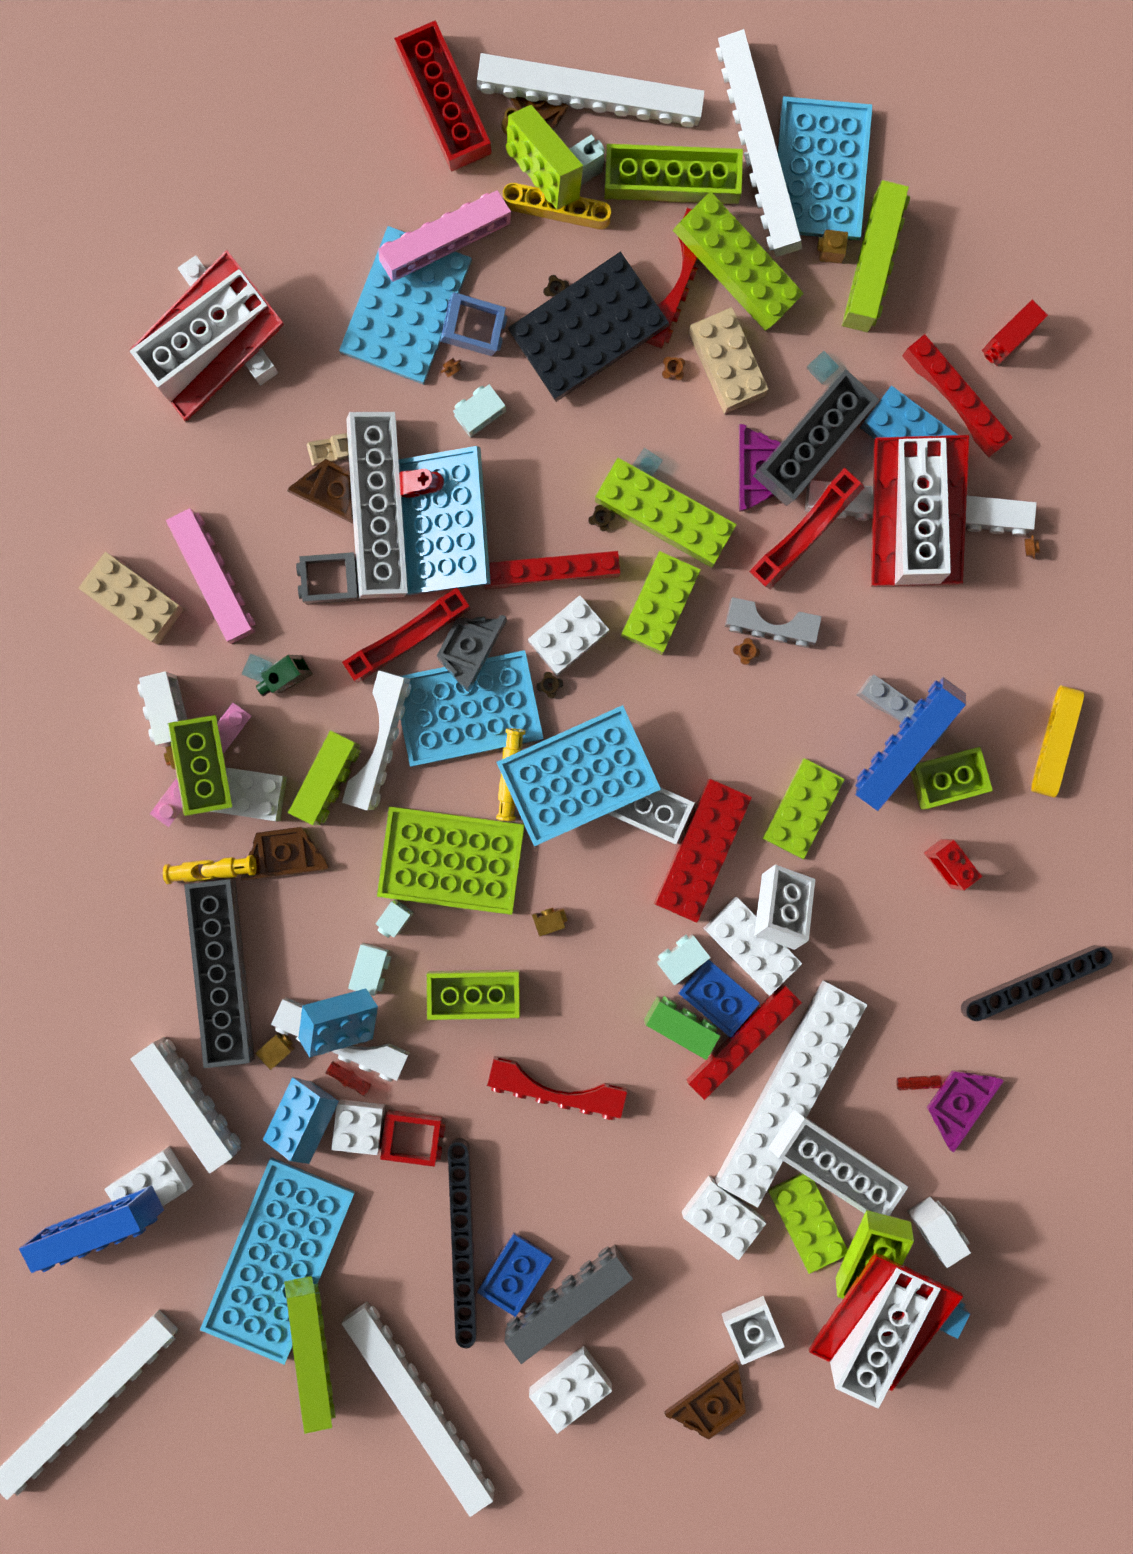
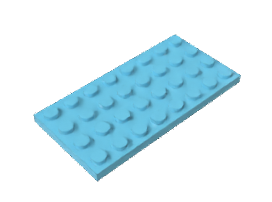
(281, 1240)

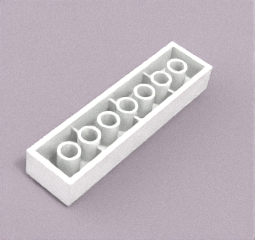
(376, 505)

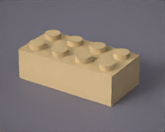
(728, 360)
(131, 598)

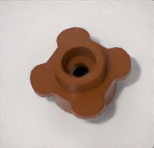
(675, 362)
(451, 367)
(1031, 546)
(747, 644)

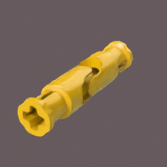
(507, 804)
(224, 868)

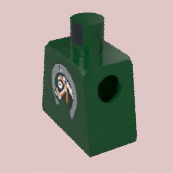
(284, 675)

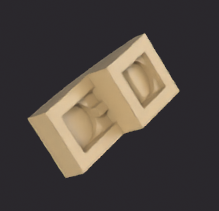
(331, 449)

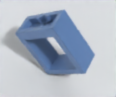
(449, 337)

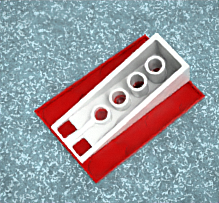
(206, 336)
(919, 510)
(882, 1328)

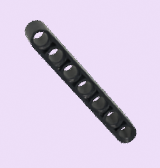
(1047, 982)

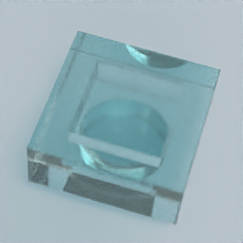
(822, 367)
(647, 462)
(255, 666)

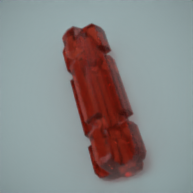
(919, 1082)

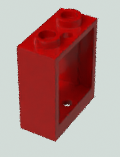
(1014, 332)
(947, 858)
(388, 1137)

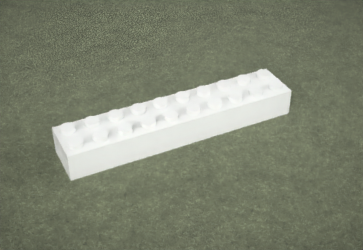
(791, 1087)

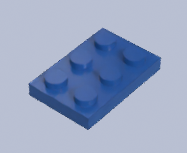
(718, 998)
(514, 1274)

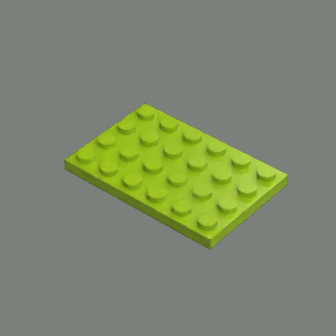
(450, 860)

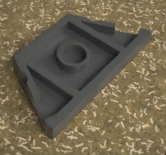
(469, 647)

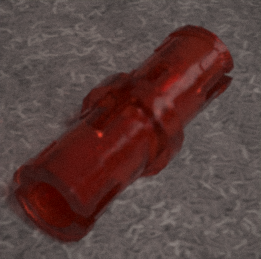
(348, 1078)

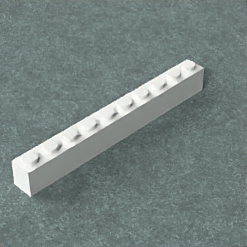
(589, 90)
(760, 144)
(981, 512)
(87, 1400)
(419, 1409)

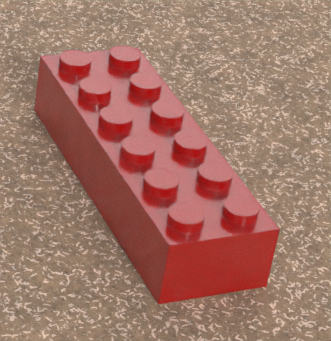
(443, 95)
(702, 850)

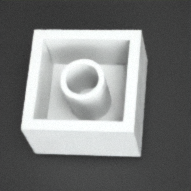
(358, 1127)
(752, 1330)

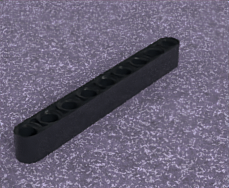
(460, 1253)

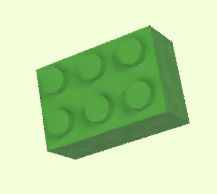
(682, 1027)

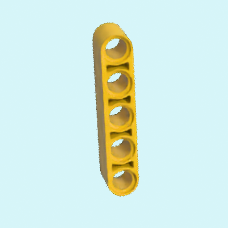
(565, 214)
(1057, 741)

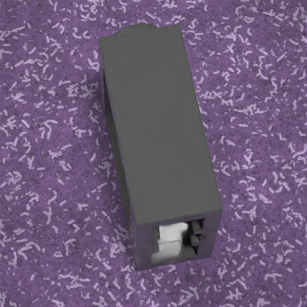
(351, 575)

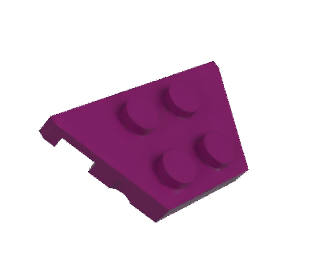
(753, 452)
(960, 1104)

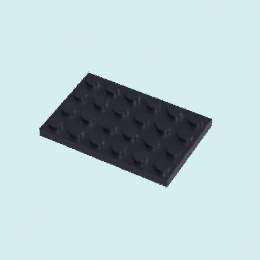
(588, 326)

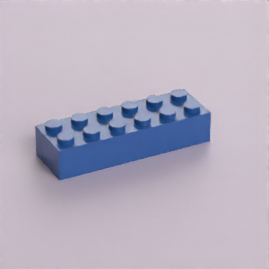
(910, 743)
(92, 1230)

